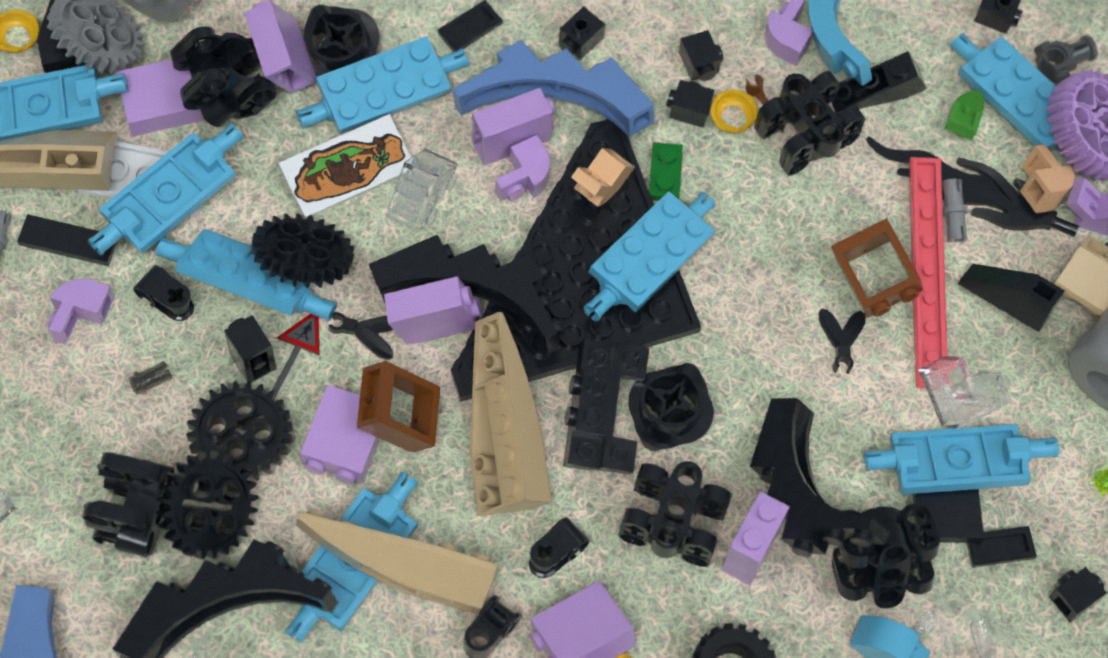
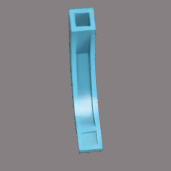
(833, 45)

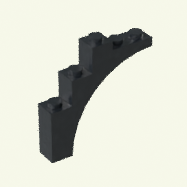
(515, 286)
(784, 463)
(258, 578)

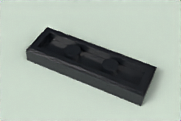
(62, 240)

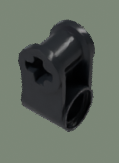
(165, 294)
(560, 545)
(493, 624)

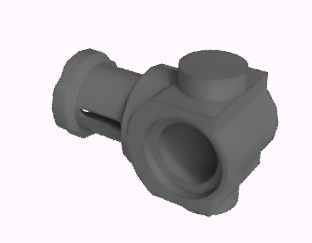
(1064, 56)

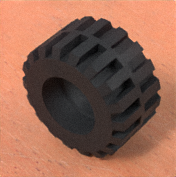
(733, 641)

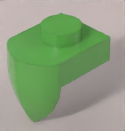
(966, 114)

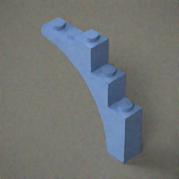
(559, 77)
(30, 624)

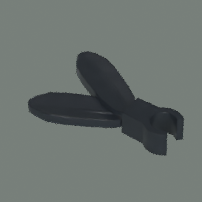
(366, 332)
(841, 339)

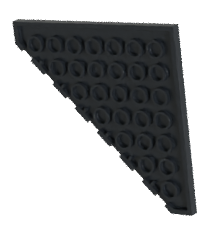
(567, 242)

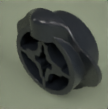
(345, 27)
(680, 422)

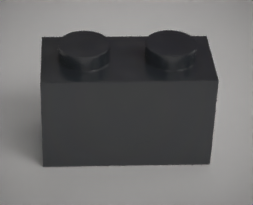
(250, 348)

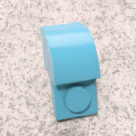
(886, 639)

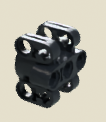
(220, 74)
(799, 109)
(135, 523)
(694, 544)
(889, 567)

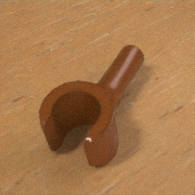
(757, 90)

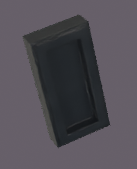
(470, 26)
(1002, 547)

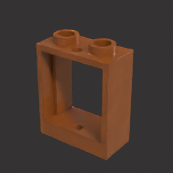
(865, 242)
(375, 416)

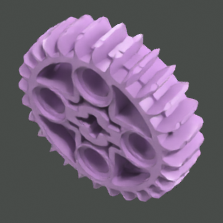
(1081, 122)

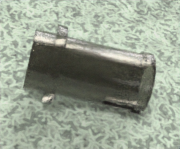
(149, 378)

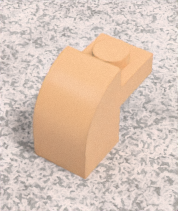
(602, 177)
(1047, 180)

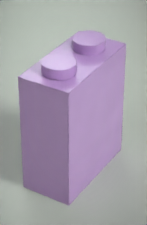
(280, 46)
(155, 98)
(510, 123)
(432, 310)
(335, 441)
(755, 538)
(583, 627)

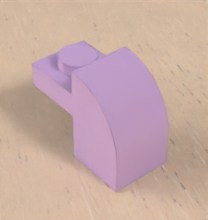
(786, 36)
(530, 172)
(1089, 206)
(78, 299)

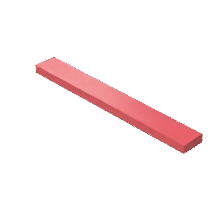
(928, 261)

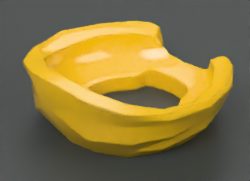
(18, 18)
(733, 98)

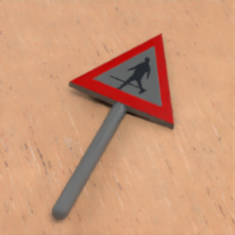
(303, 336)

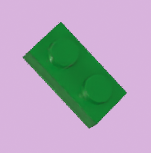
(665, 170)

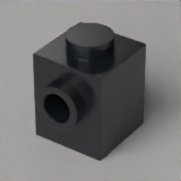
(999, 14)
(581, 33)
(700, 56)
(690, 103)
(1077, 593)

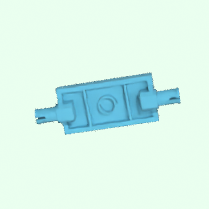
(382, 85)
(1009, 86)
(55, 100)
(167, 192)
(650, 253)
(232, 268)
(960, 458)
(347, 583)

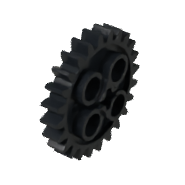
(302, 250)
(222, 410)
(202, 535)

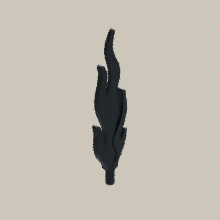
(988, 190)

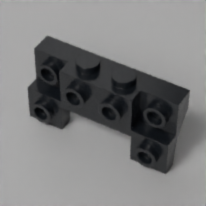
(594, 406)

